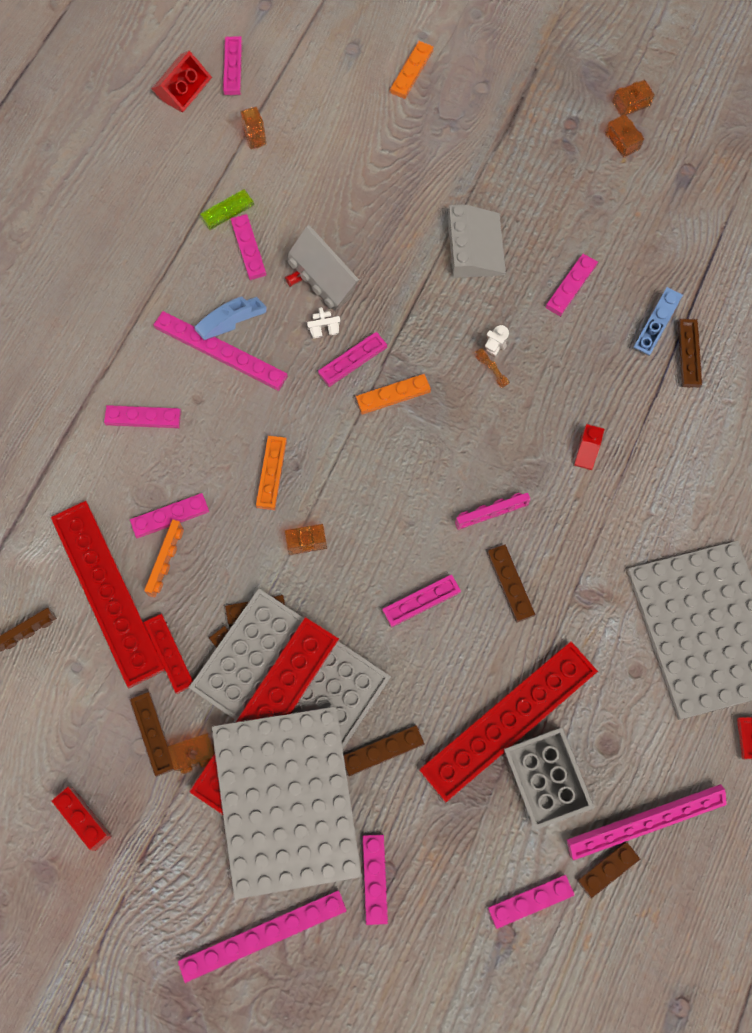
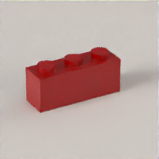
(81, 818)

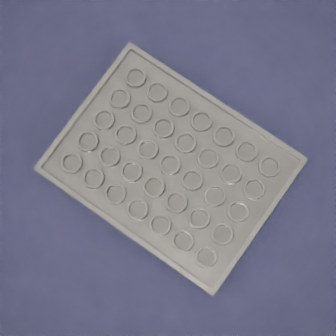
(700, 626)
(254, 646)
(285, 802)

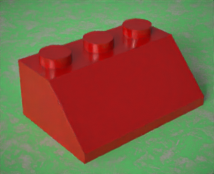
(182, 82)

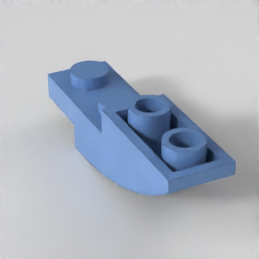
(226, 316)
(658, 321)

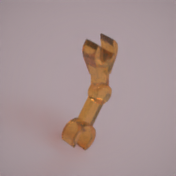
(484, 358)

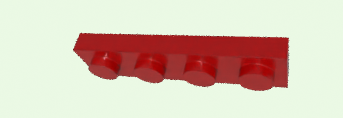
(168, 653)

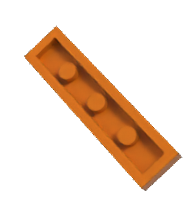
(411, 69)
(393, 394)
(271, 473)
(162, 564)

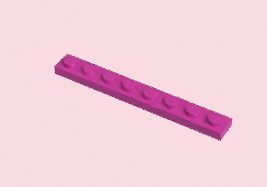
(221, 351)
(647, 822)
(261, 936)

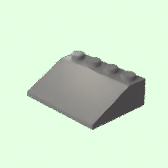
(475, 242)
(322, 269)
(549, 778)

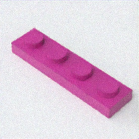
(232, 65)
(248, 247)
(571, 284)
(352, 359)
(142, 416)
(487, 512)
(162, 517)
(421, 600)
(375, 880)
(530, 901)

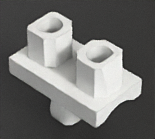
(331, 323)
(497, 340)

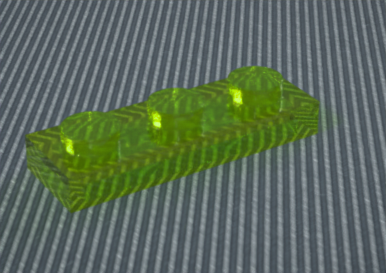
(227, 209)

